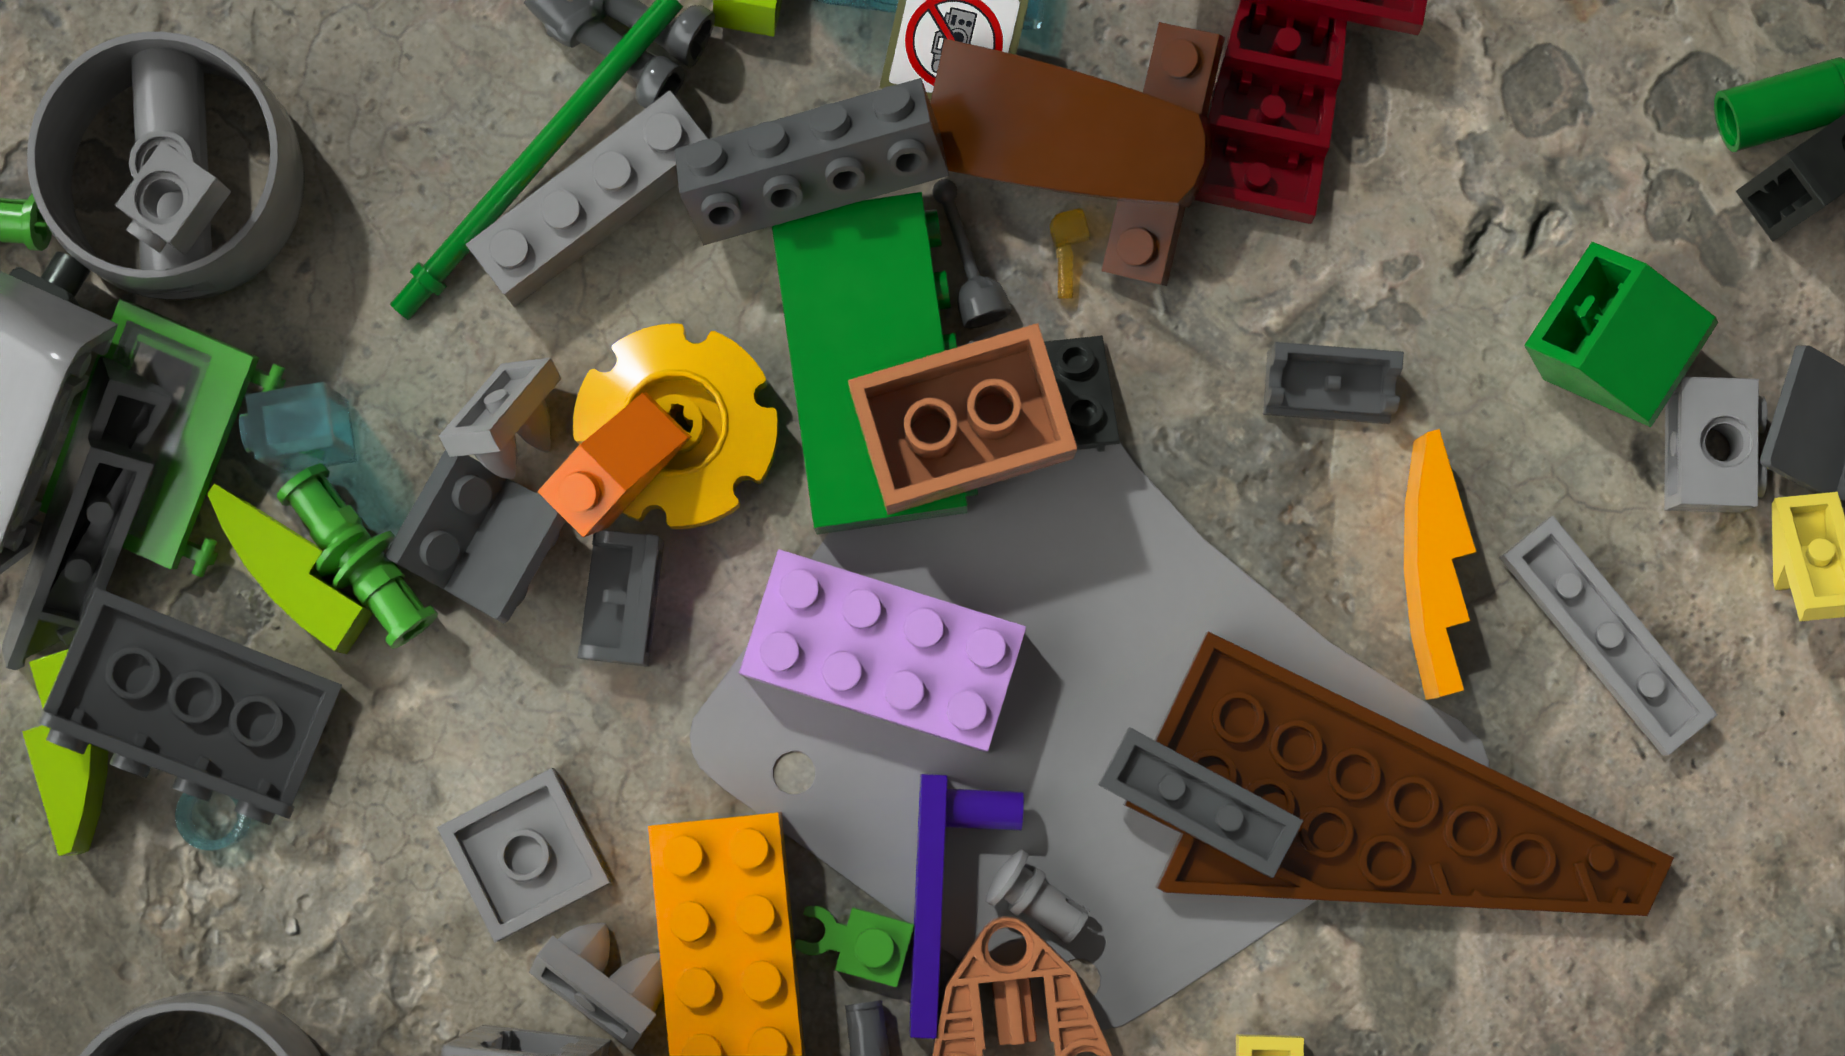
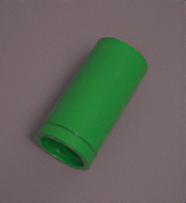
(1781, 105)

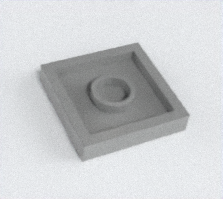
(524, 854)

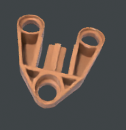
(1069, 1013)

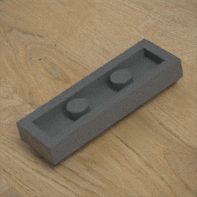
(1200, 802)

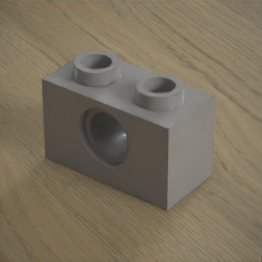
(1691, 474)

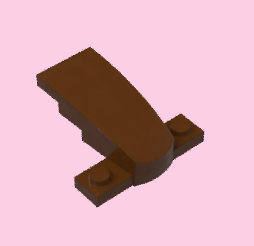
(1089, 136)

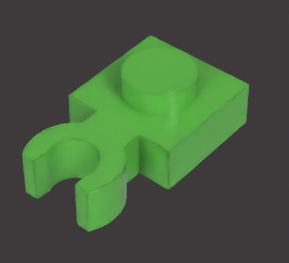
(868, 945)

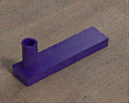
(937, 810)

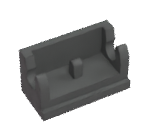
(1332, 382)
(621, 598)

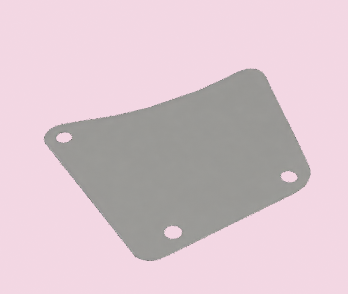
(1112, 619)

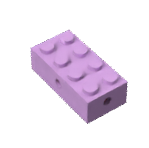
(882, 650)

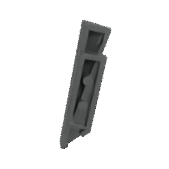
(87, 510)

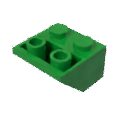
(1619, 335)

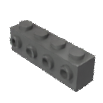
(807, 159)

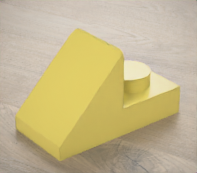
(1810, 553)

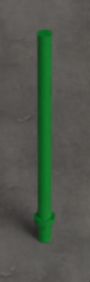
(430, 276)

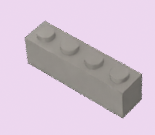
(586, 201)

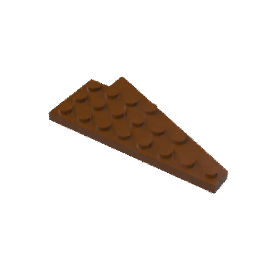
(1383, 806)

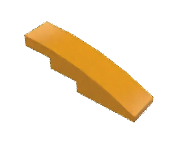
(1434, 538)

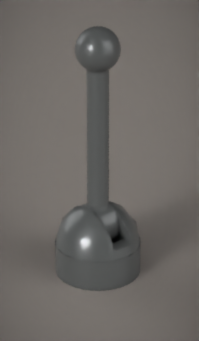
(980, 298)

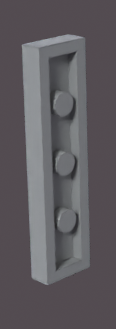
(1608, 636)

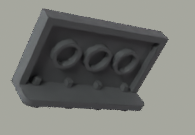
(188, 706)

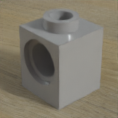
(166, 172)

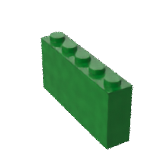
(854, 304)

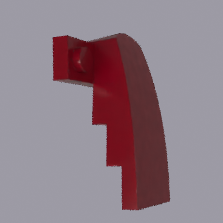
(1279, 99)

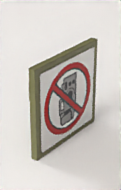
(924, 24)

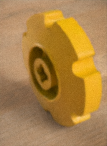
(716, 391)

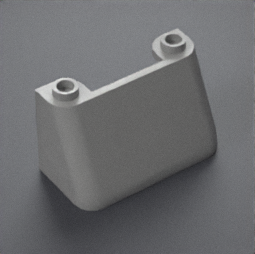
(41, 370)

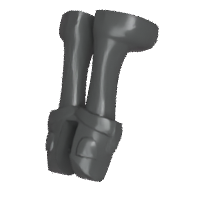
(655, 75)

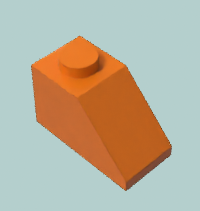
(614, 465)

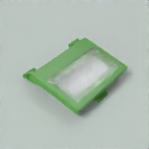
(207, 392)

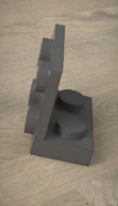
(1809, 424)
(477, 535)

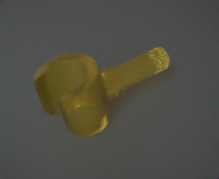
(1066, 230)

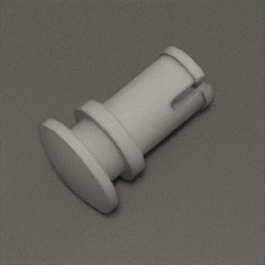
(1036, 898)

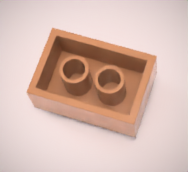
(962, 419)

